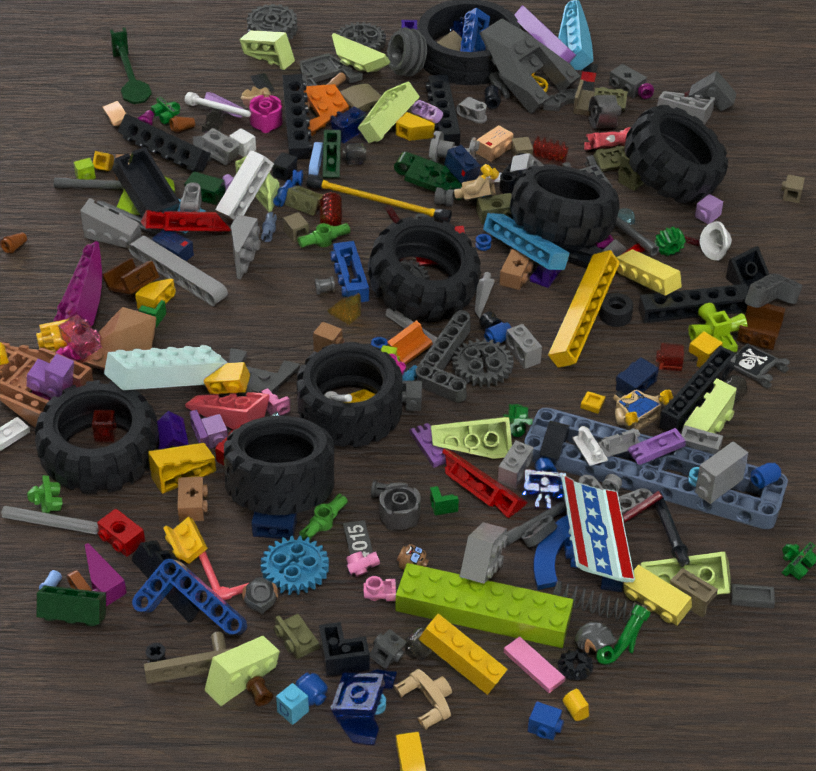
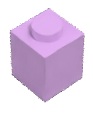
(709, 209)
(215, 429)

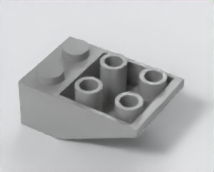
(244, 242)

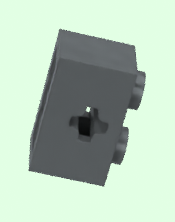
(627, 80)

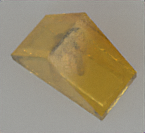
(347, 309)

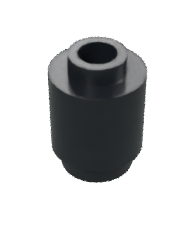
(492, 96)

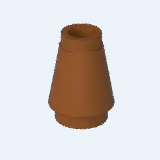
(181, 123)
(13, 242)

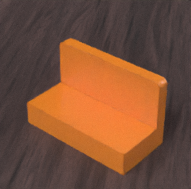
(410, 342)

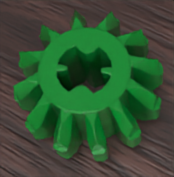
(670, 241)

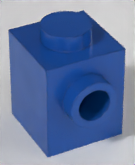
(545, 721)

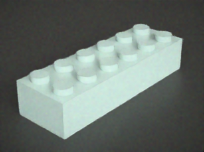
(162, 367)

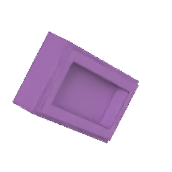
(198, 428)

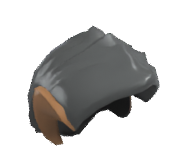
(260, 594)
(594, 636)

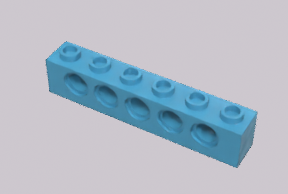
(531, 245)

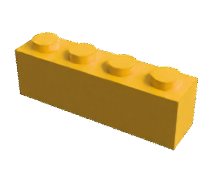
(462, 654)

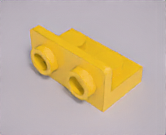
(185, 540)

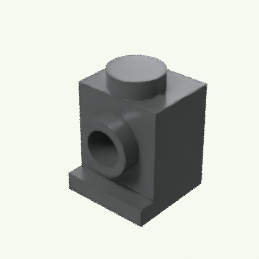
(412, 395)

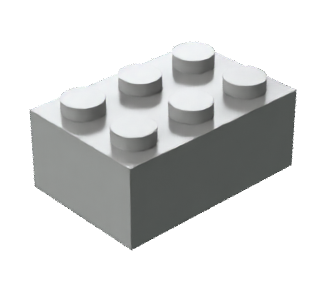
(484, 552)

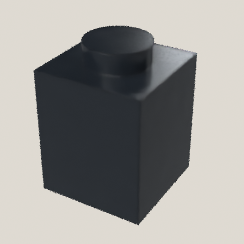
(284, 166)

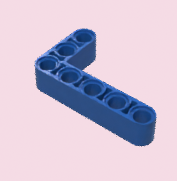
(192, 593)

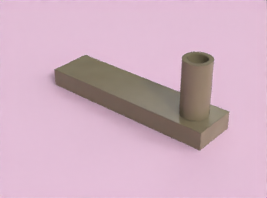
(186, 665)

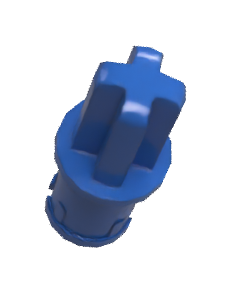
(282, 193)

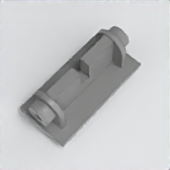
(619, 444)

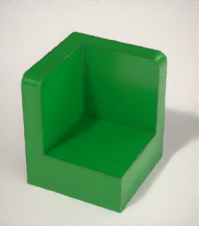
(159, 312)
(443, 504)

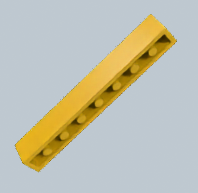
(584, 309)

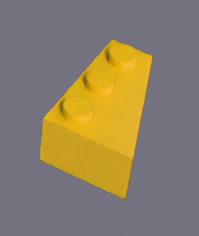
(180, 462)

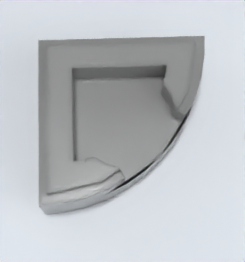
(616, 247)

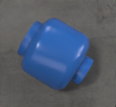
(313, 687)

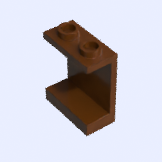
(128, 278)
(763, 326)

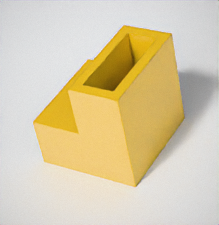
(704, 347)

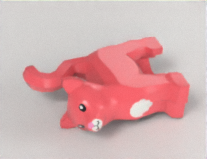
(606, 139)

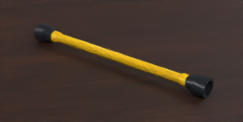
(317, 182)

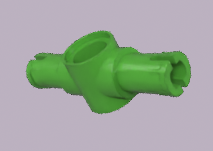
(323, 235)
(323, 517)

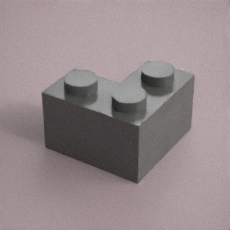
(714, 86)

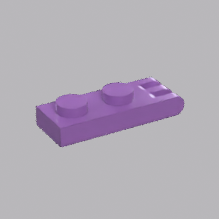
(424, 441)
(657, 446)

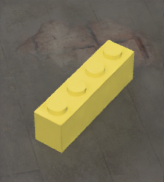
(649, 272)

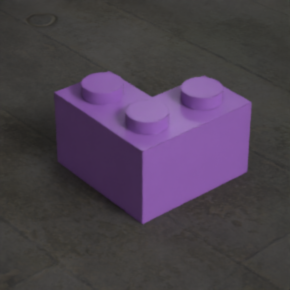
(51, 377)

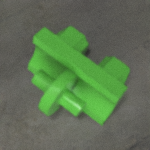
(44, 494)

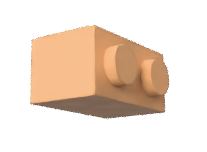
(495, 143)

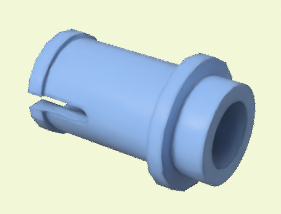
(52, 579)

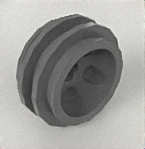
(407, 52)

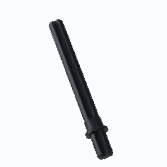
(678, 549)

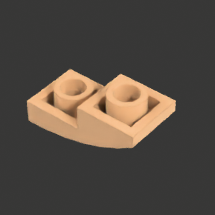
(115, 113)

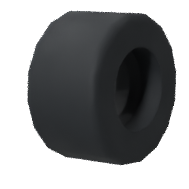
(616, 309)

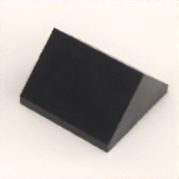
(747, 267)

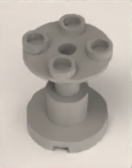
(439, 147)

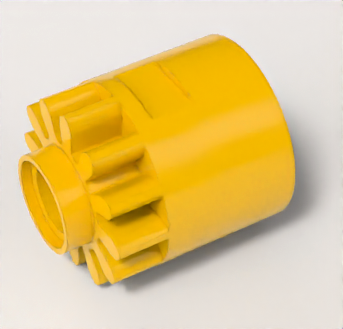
(50, 336)

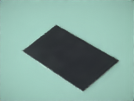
(262, 81)

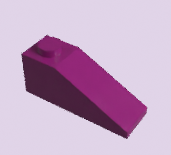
(104, 577)

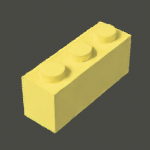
(658, 596)

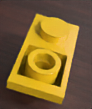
(414, 127)
(155, 292)
(228, 379)

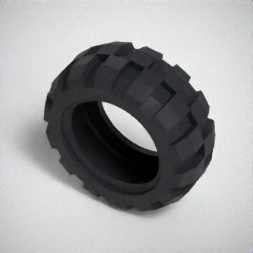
(676, 154)
(564, 205)
(414, 294)
(104, 466)

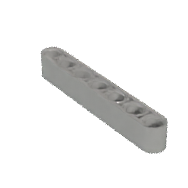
(178, 269)

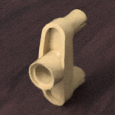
(434, 691)

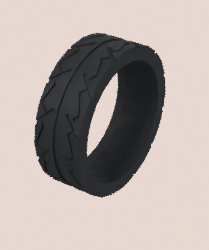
(461, 66)

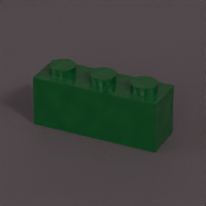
(71, 605)

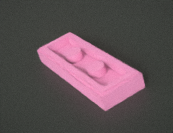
(534, 664)

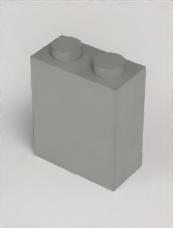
(721, 472)

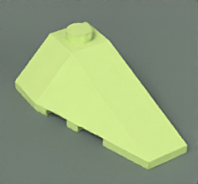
(478, 437)
(709, 567)

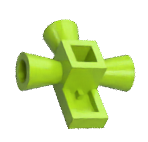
(718, 325)

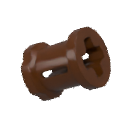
(260, 692)

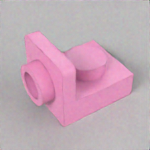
(281, 405)

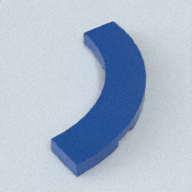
(546, 555)

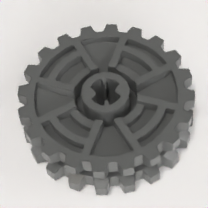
(273, 19)

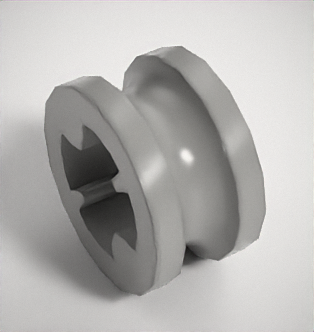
(612, 482)

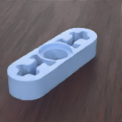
(316, 158)

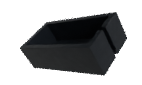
(145, 182)

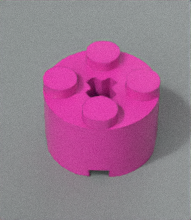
(266, 113)

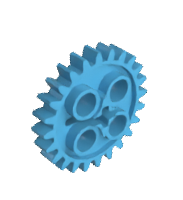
(295, 565)

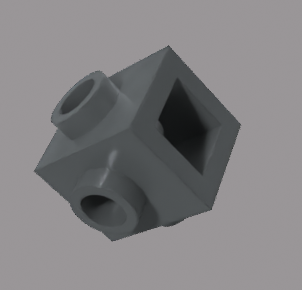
(387, 648)

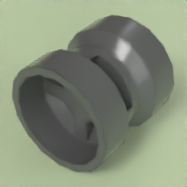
(444, 197)

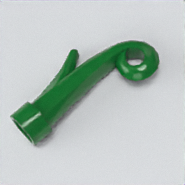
(627, 637)

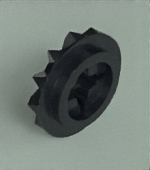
(583, 669)

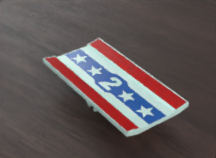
(597, 531)

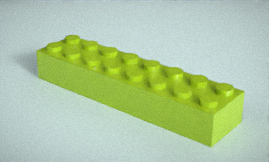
(484, 606)

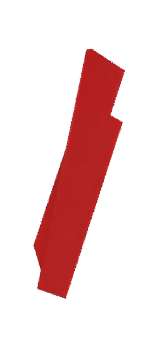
(184, 221)
(482, 485)

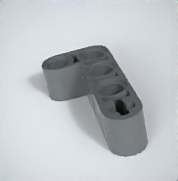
(773, 287)

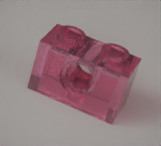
(80, 336)

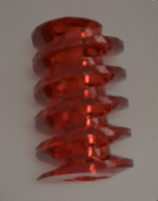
(549, 149)
(331, 209)

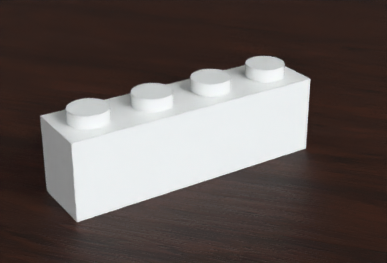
(245, 185)

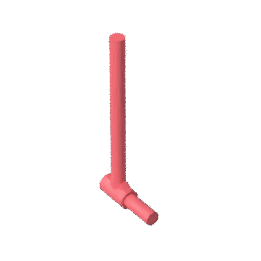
(223, 592)

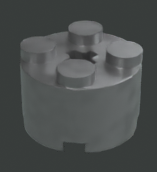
(604, 111)
(400, 506)

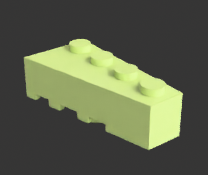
(387, 111)

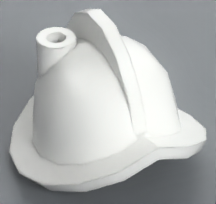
(715, 241)

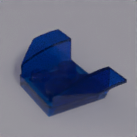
(358, 701)

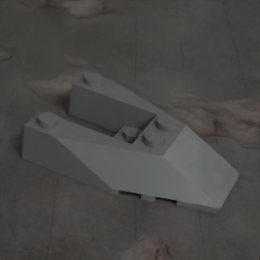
(519, 57)

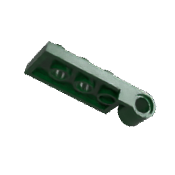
(420, 172)

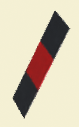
(589, 76)

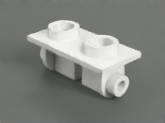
(589, 447)

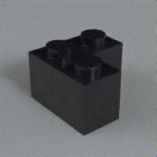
(342, 654)

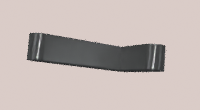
(432, 365)

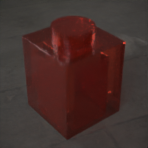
(670, 356)
(104, 425)

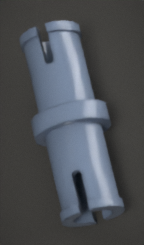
(269, 227)

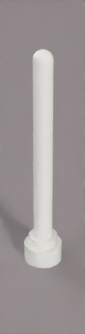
(193, 99)
(339, 398)

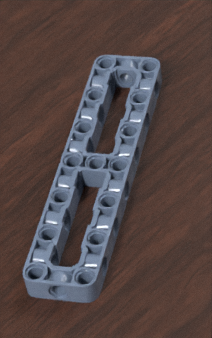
(652, 475)

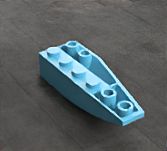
(576, 35)

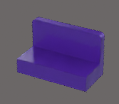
(544, 276)
(171, 431)

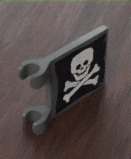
(757, 363)

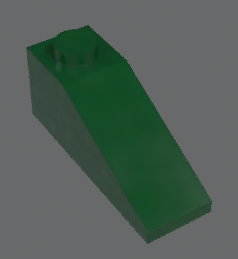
(331, 153)

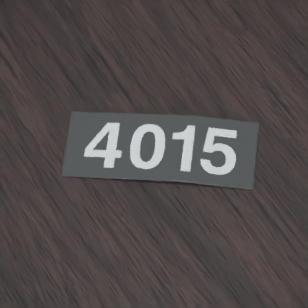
(357, 537)

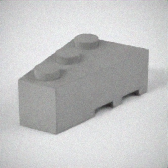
(694, 106)
(107, 226)

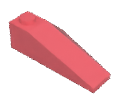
(232, 409)

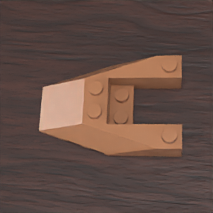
(14, 380)

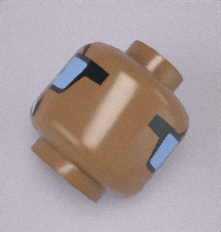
(412, 555)

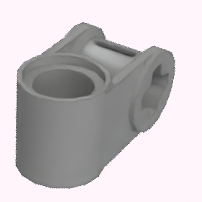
(472, 110)
(191, 198)

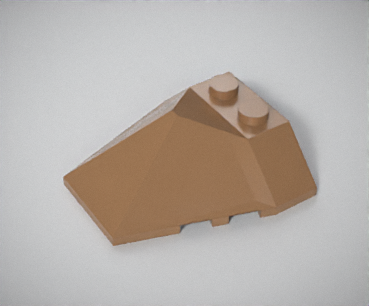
(124, 331)

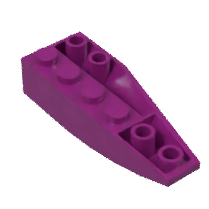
(84, 287)

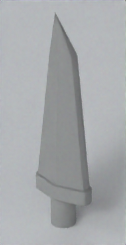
(483, 290)

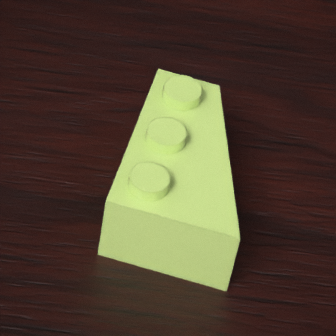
(268, 46)
(715, 409)
(237, 666)

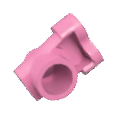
(358, 563)
(377, 589)

